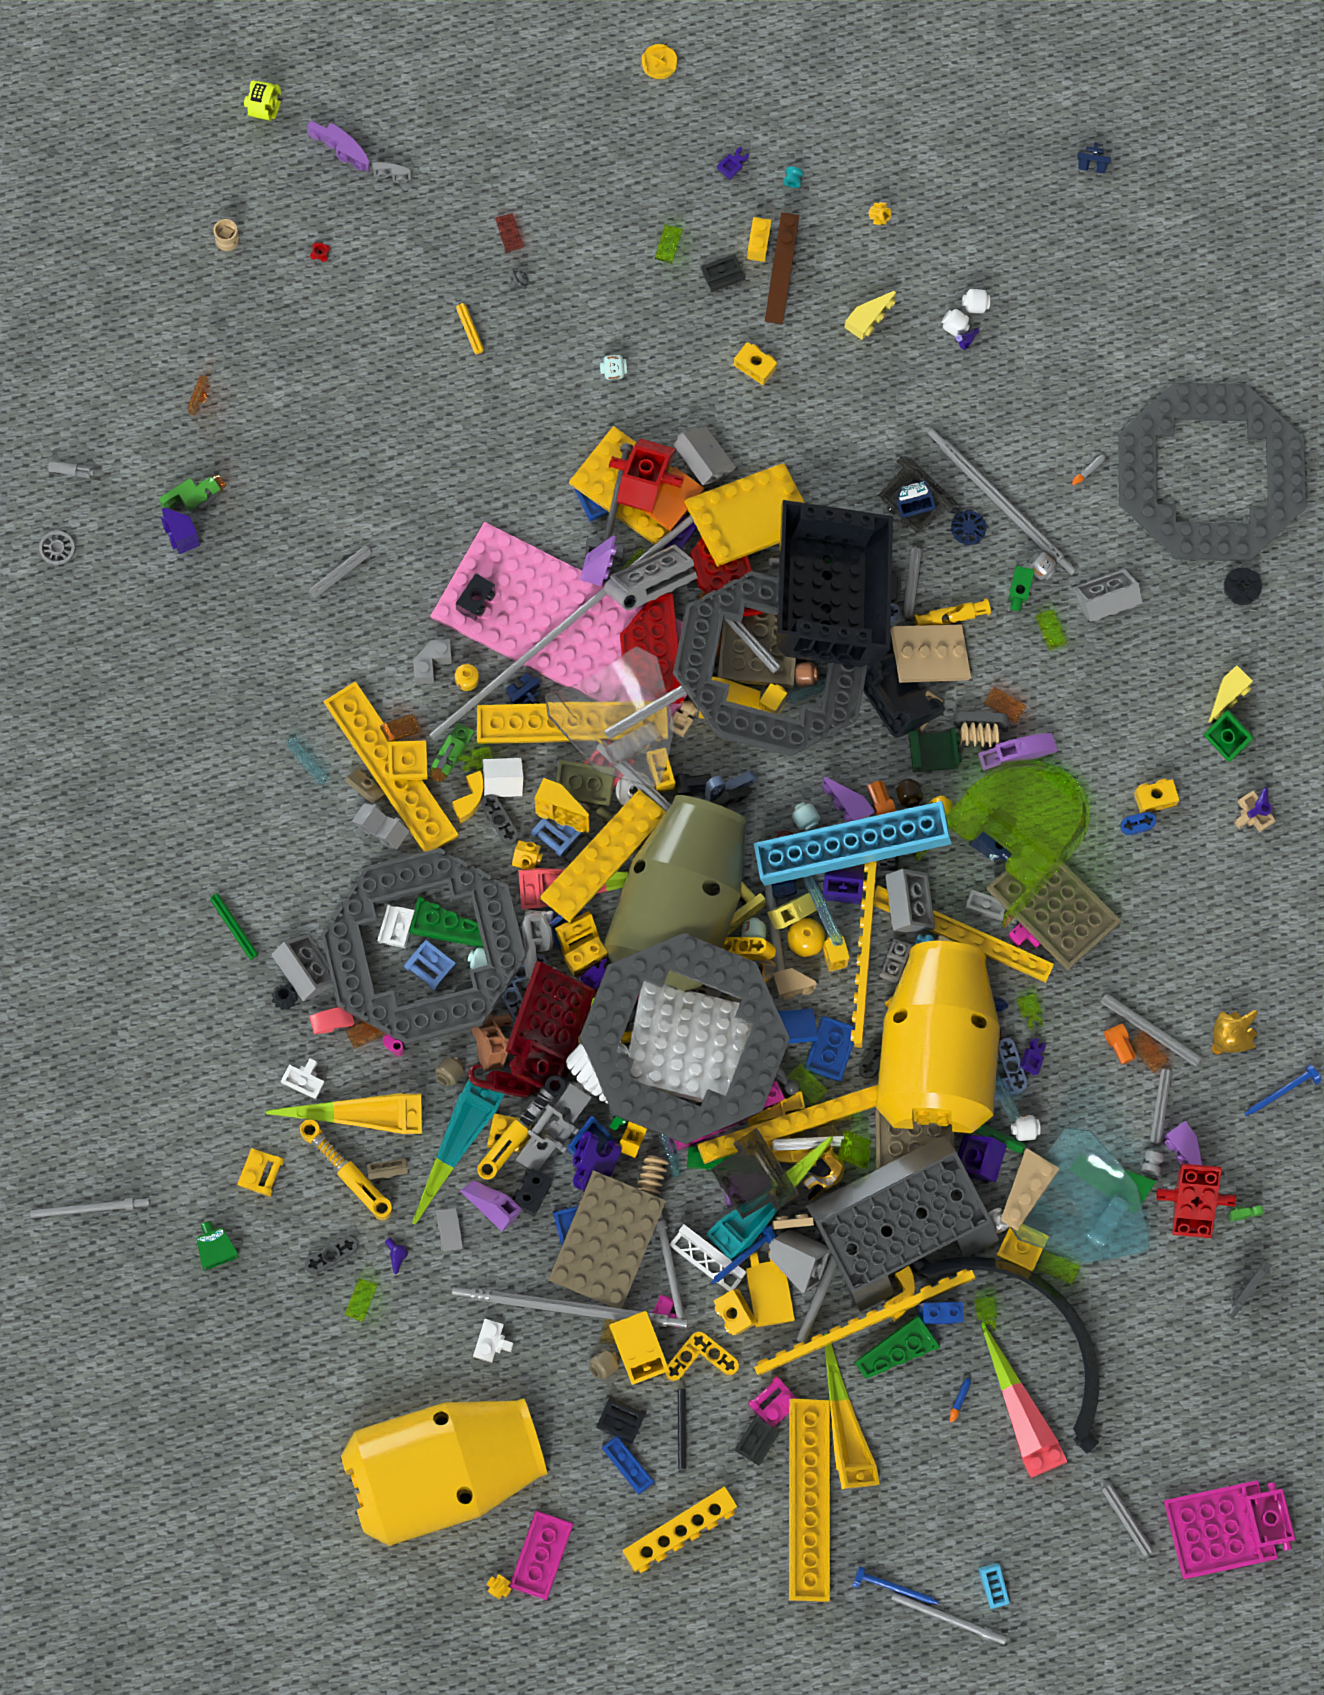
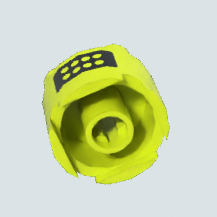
(262, 100)

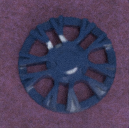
(968, 527)

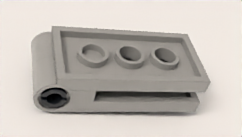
(650, 578)

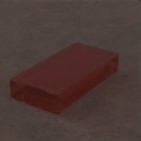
(509, 232)

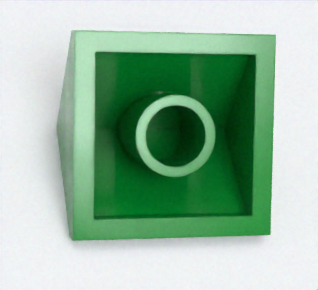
(1229, 736)

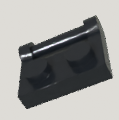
(618, 1425)

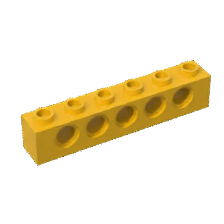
(720, 1498)

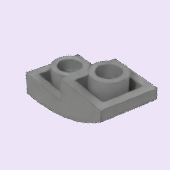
(399, 173)
(895, 961)
(449, 1229)

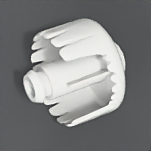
(587, 1078)

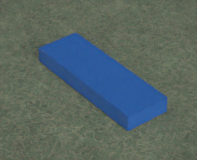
(628, 1465)

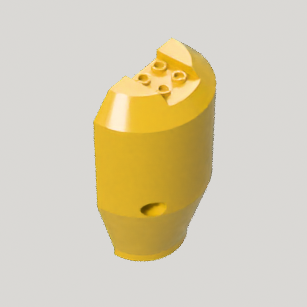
(940, 1041)
(418, 1470)

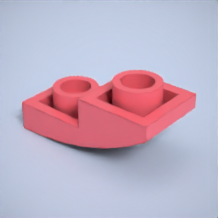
(329, 1020)

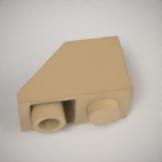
(791, 982)

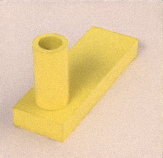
(753, 905)

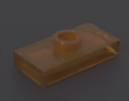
(198, 396)
(1005, 704)
(400, 728)
(363, 1034)
(1148, 1052)

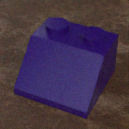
(981, 1157)

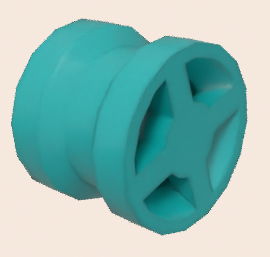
(793, 177)

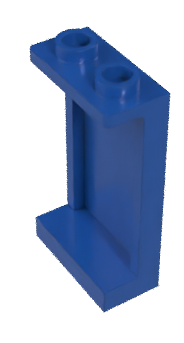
(941, 1312)

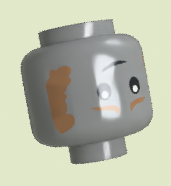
(1043, 565)

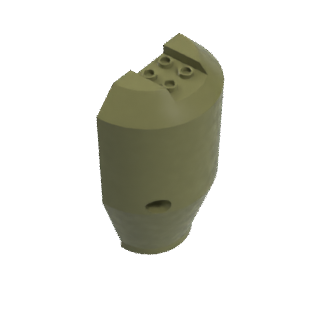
(675, 882)

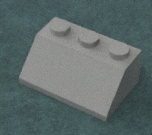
(1108, 595)
(910, 901)
(303, 966)

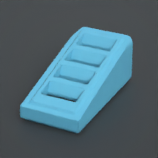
(990, 1568)

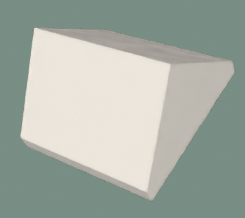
(503, 777)

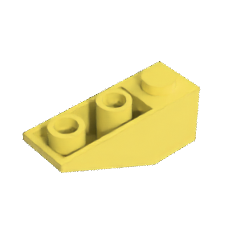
(866, 315)
(1232, 687)
(792, 911)

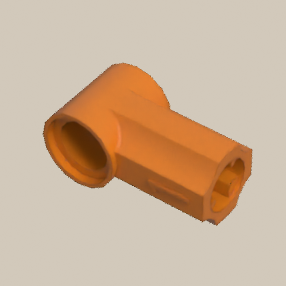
(880, 798)
(1118, 1039)

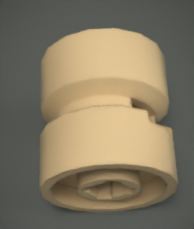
(226, 234)

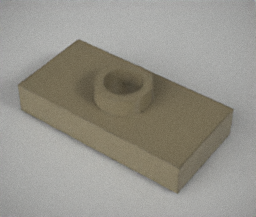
(365, 786)
(387, 1169)

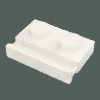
(396, 926)

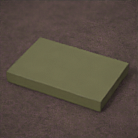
(585, 782)

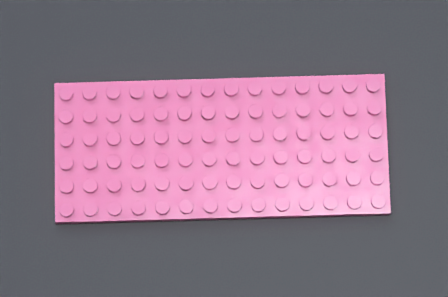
(530, 602)

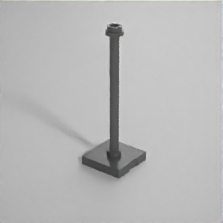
(591, 544)

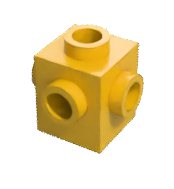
(527, 855)

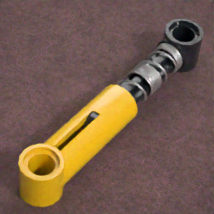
(519, 1127)

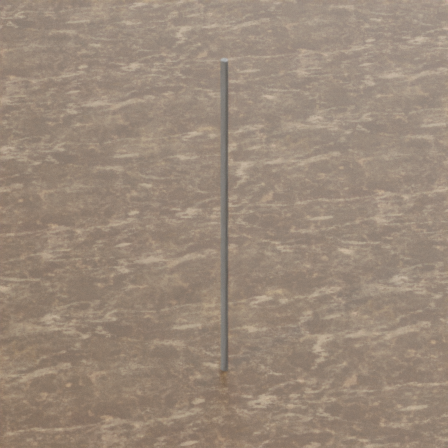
(551, 636)

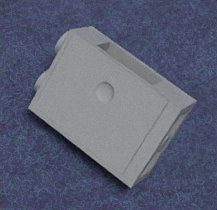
(703, 455)

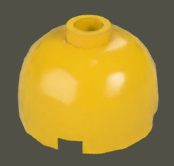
(806, 937)

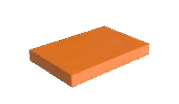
(670, 503)

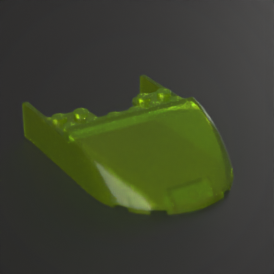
(1030, 812)

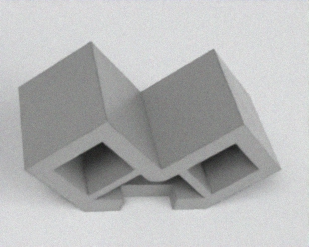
(434, 653)
(388, 830)

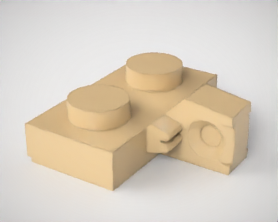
(1259, 821)

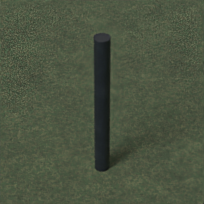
(681, 1429)

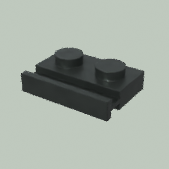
(723, 273)
(757, 1441)

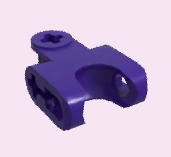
(588, 1159)

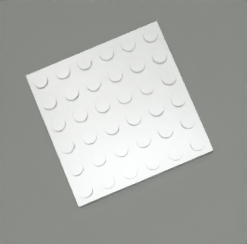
(685, 1041)

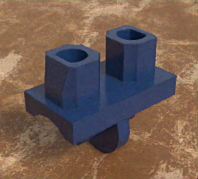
(1101, 161)
(530, 685)

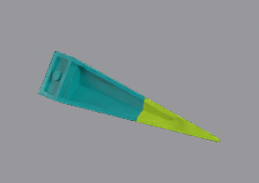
(470, 1115)
(736, 1234)

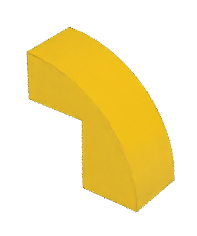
(468, 805)
(632, 1139)
(906, 1282)

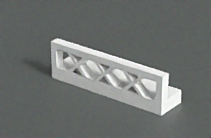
(708, 1250)

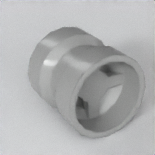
(1153, 1162)

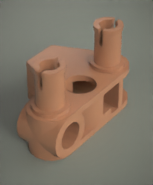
(489, 1046)

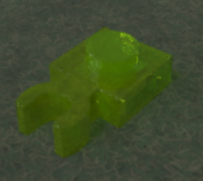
(476, 758)
(1030, 1008)
(985, 1311)

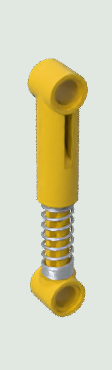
(347, 1171)

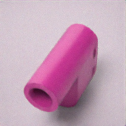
(1021, 935)
(391, 1043)
(665, 1307)

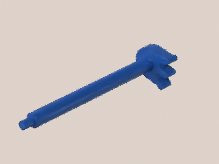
(1311, 1073)
(767, 1236)
(911, 1593)

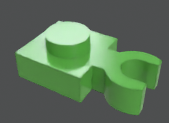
(1241, 1213)

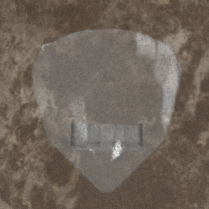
(607, 698)

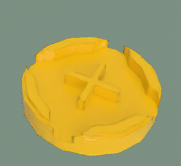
(659, 61)

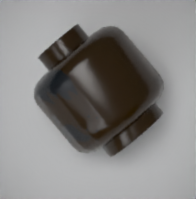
(909, 793)

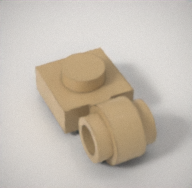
(682, 721)

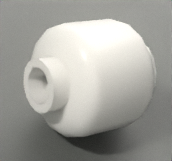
(976, 301)
(955, 322)
(1026, 1128)

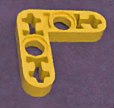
(696, 1351)

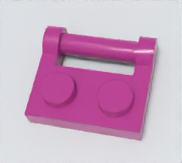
(778, 1408)

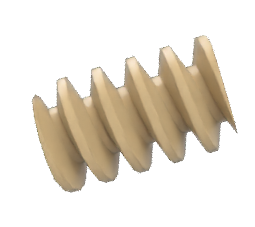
(979, 734)
(652, 1174)

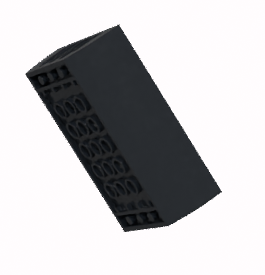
(856, 595)

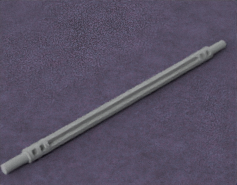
(563, 1306)

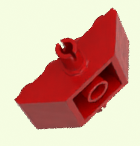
(645, 474)
(1195, 1200)

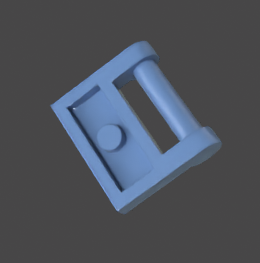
(565, 833)
(434, 960)

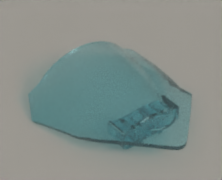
(1089, 1206)

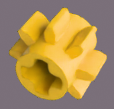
(880, 213)
(498, 1586)

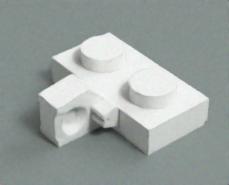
(304, 1079)
(491, 1341)

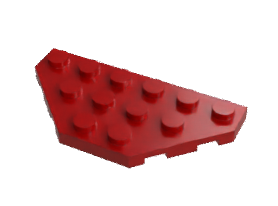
(713, 577)
(656, 633)

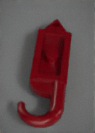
(503, 1083)

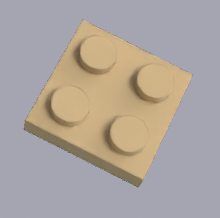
(799, 1221)

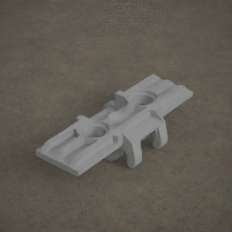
(556, 1131)

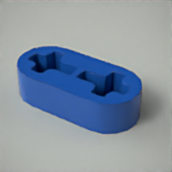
(1136, 819)

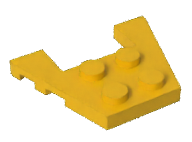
(787, 1105)

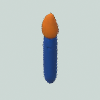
(954, 1413)

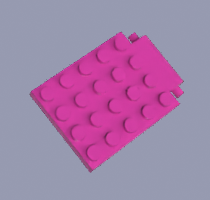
(1228, 1528)

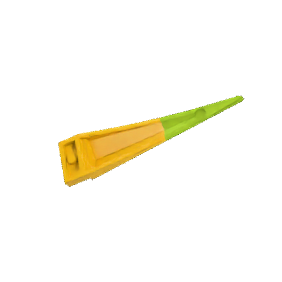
(389, 1112)
(851, 1451)

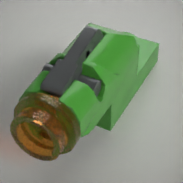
(194, 496)
(450, 752)

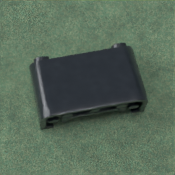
(898, 704)

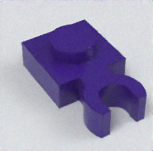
(732, 165)
(593, 976)
(1032, 1059)

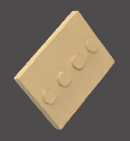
(930, 653)

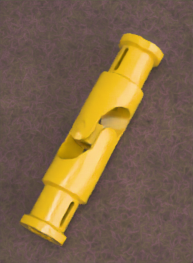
(960, 612)

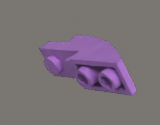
(346, 147)
(1017, 750)

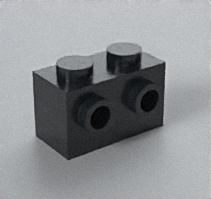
(532, 1192)

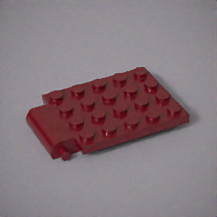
(548, 1025)

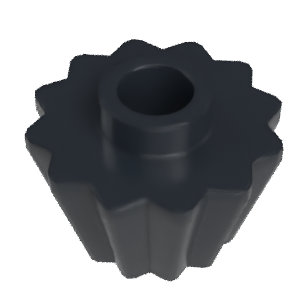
(284, 1003)

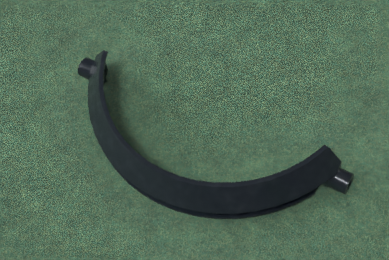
(1085, 1419)

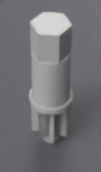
(71, 469)

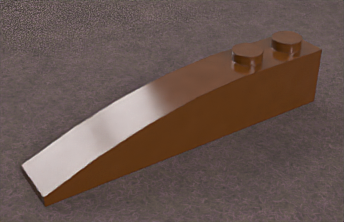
(781, 268)

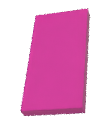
(541, 1555)

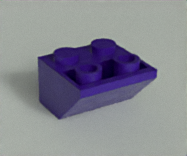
(180, 530)
(844, 885)

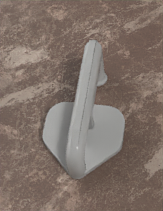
(535, 939)

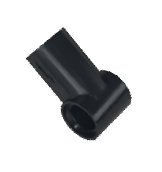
(687, 784)

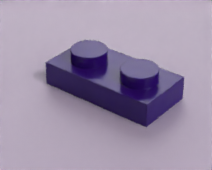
(682, 538)

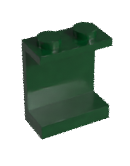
(934, 751)

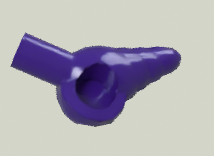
(967, 338)
(1262, 805)
(397, 1254)

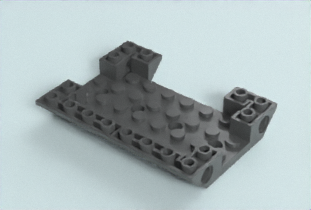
(891, 1199)

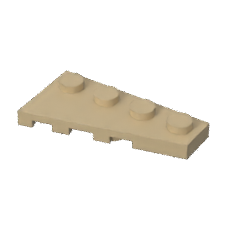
(1029, 1185)

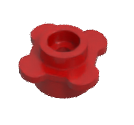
(320, 247)

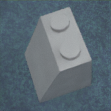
(799, 1258)

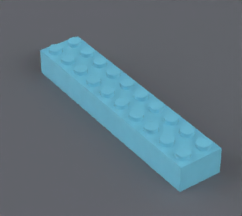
(852, 843)

